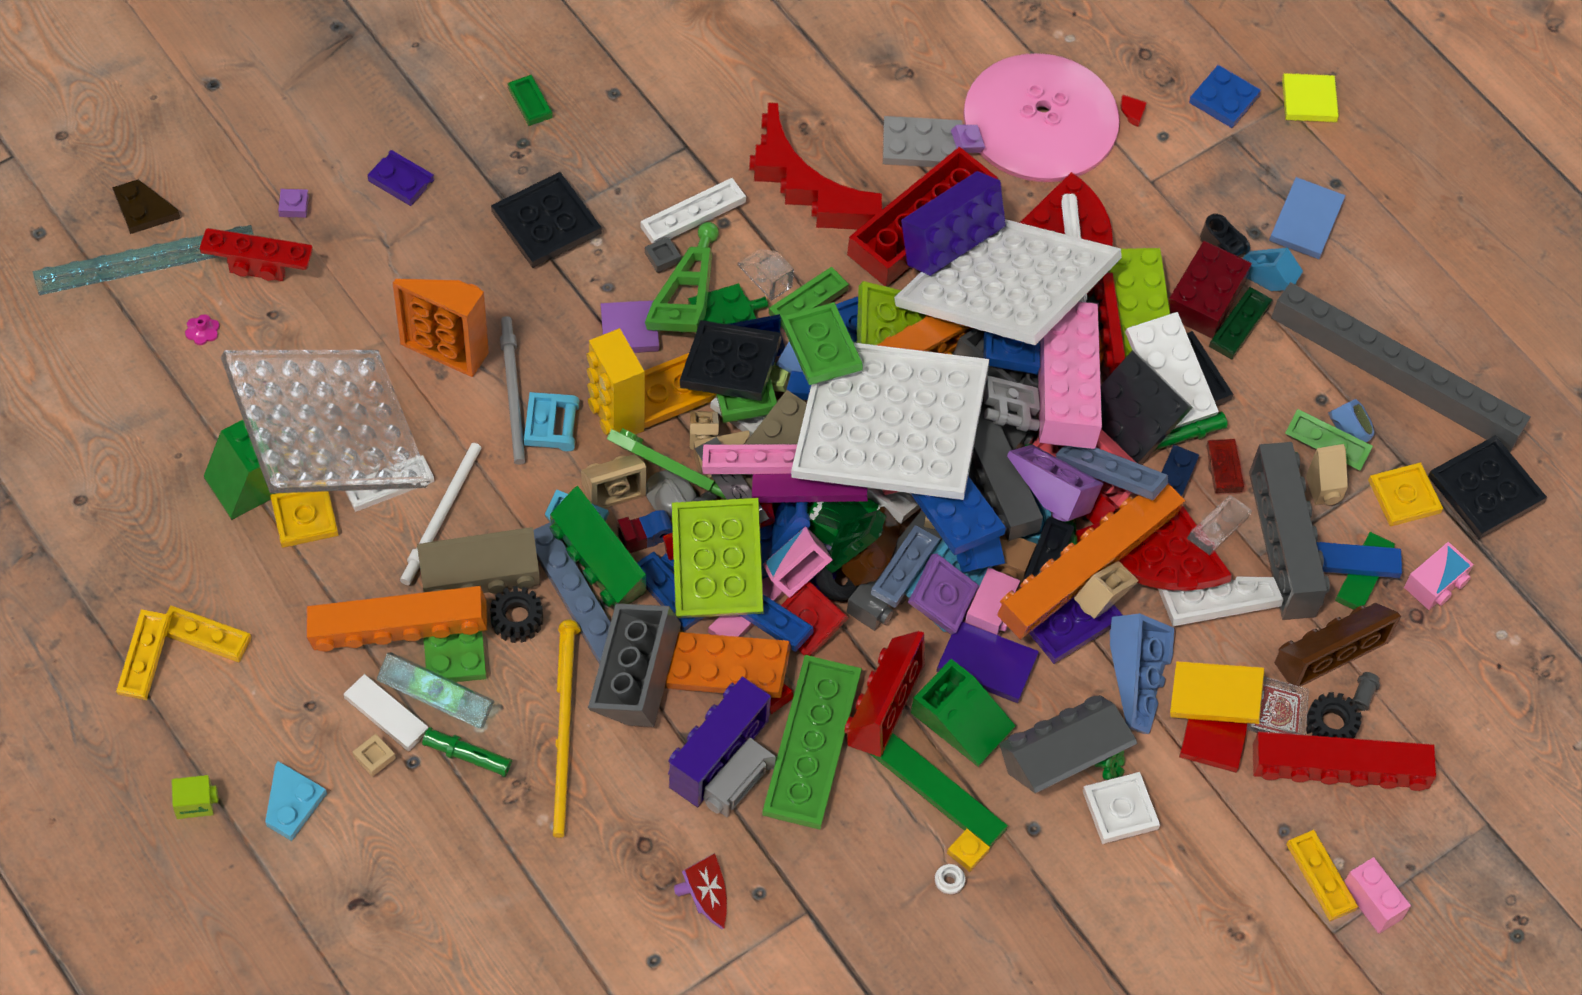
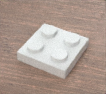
(1121, 808)

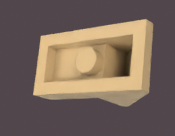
(703, 425)

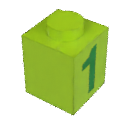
(193, 796)

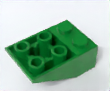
(962, 713)

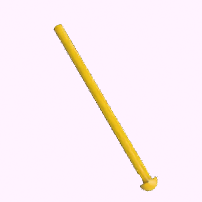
(567, 630)

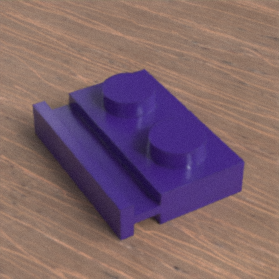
(400, 177)

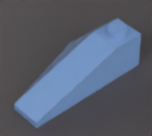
(1139, 657)

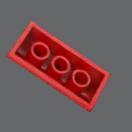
(886, 693)

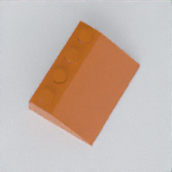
(443, 321)

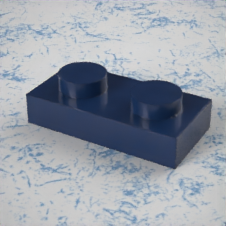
(1180, 467)

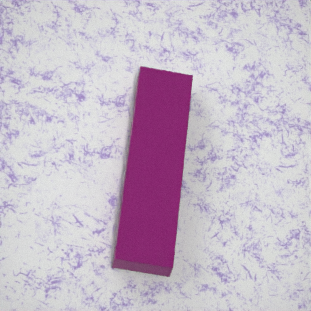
(784, 488)

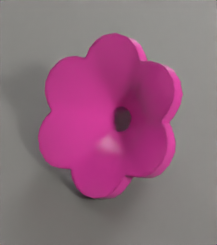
(202, 329)

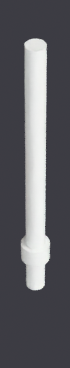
(442, 511)

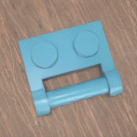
(541, 420)

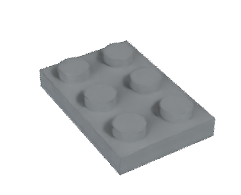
(917, 140)

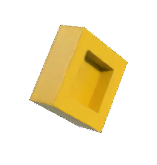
(968, 850)

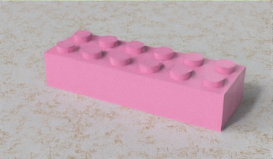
(1071, 380)

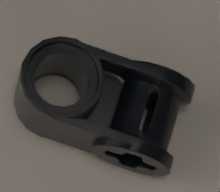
(1224, 235)

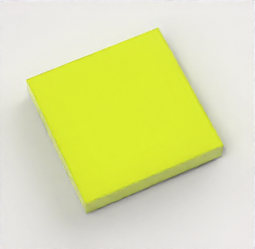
(1310, 97)

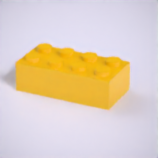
(616, 383)

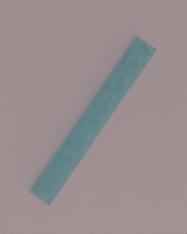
(124, 264)

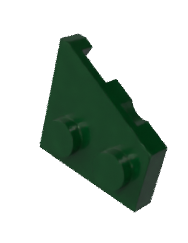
(854, 537)

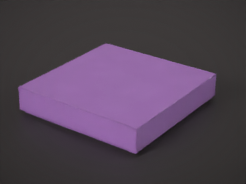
(631, 320)
(943, 593)

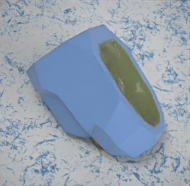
(1353, 420)

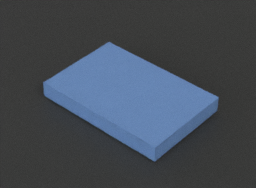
(1307, 218)

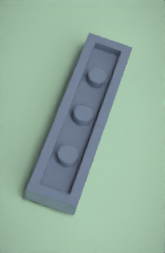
(1115, 470)

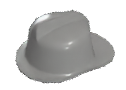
(665, 488)

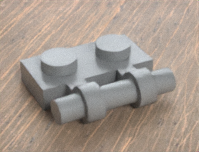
(1011, 396)

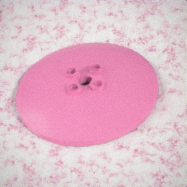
(1038, 144)

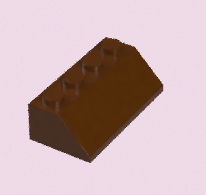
(1336, 643)

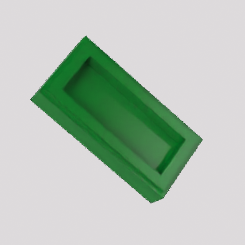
(530, 100)

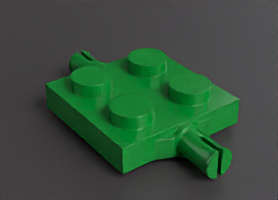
(730, 305)

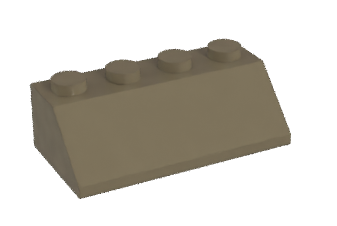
(480, 560)

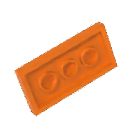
(716, 661)

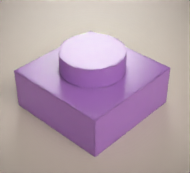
(968, 138)
(293, 203)

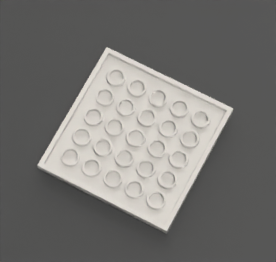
(1012, 282)
(895, 424)

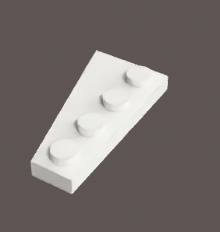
(1225, 600)

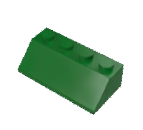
(597, 550)

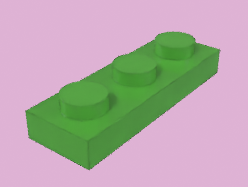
(813, 294)
(1321, 434)

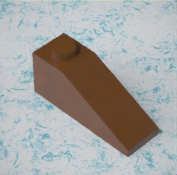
(873, 560)

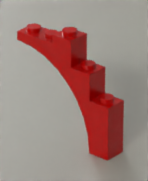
(831, 202)

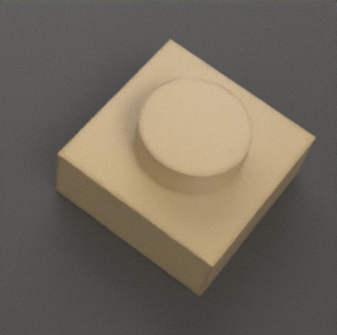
(374, 755)

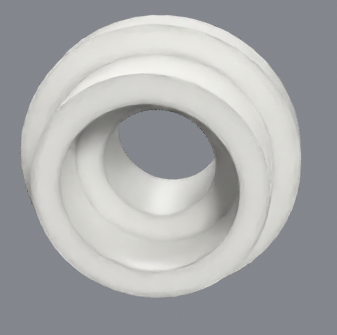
(949, 871)

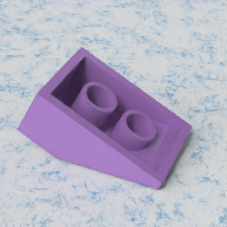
(1056, 483)

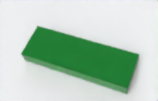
(1358, 588)

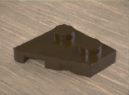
(143, 207)

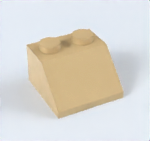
(615, 481)

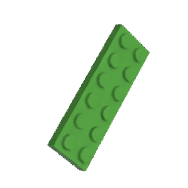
(812, 742)

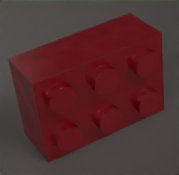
(1208, 288)

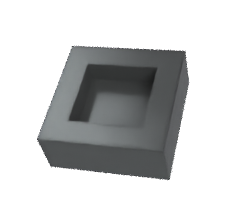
(662, 254)

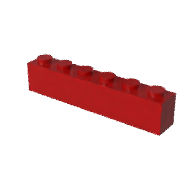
(1344, 760)

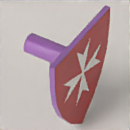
(707, 888)

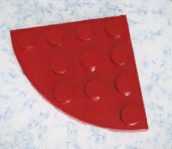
(1092, 214)
(1172, 560)

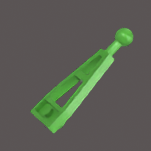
(685, 317)
(634, 445)

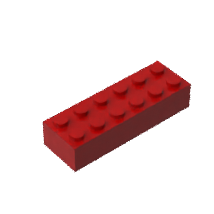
(880, 241)

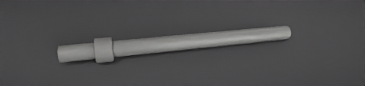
(509, 344)

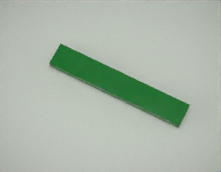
(941, 791)

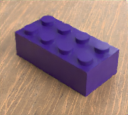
(953, 223)
(715, 742)

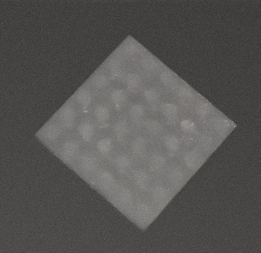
(324, 420)

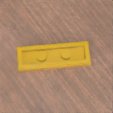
(207, 634)
(143, 654)
(1322, 875)

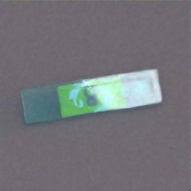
(435, 690)

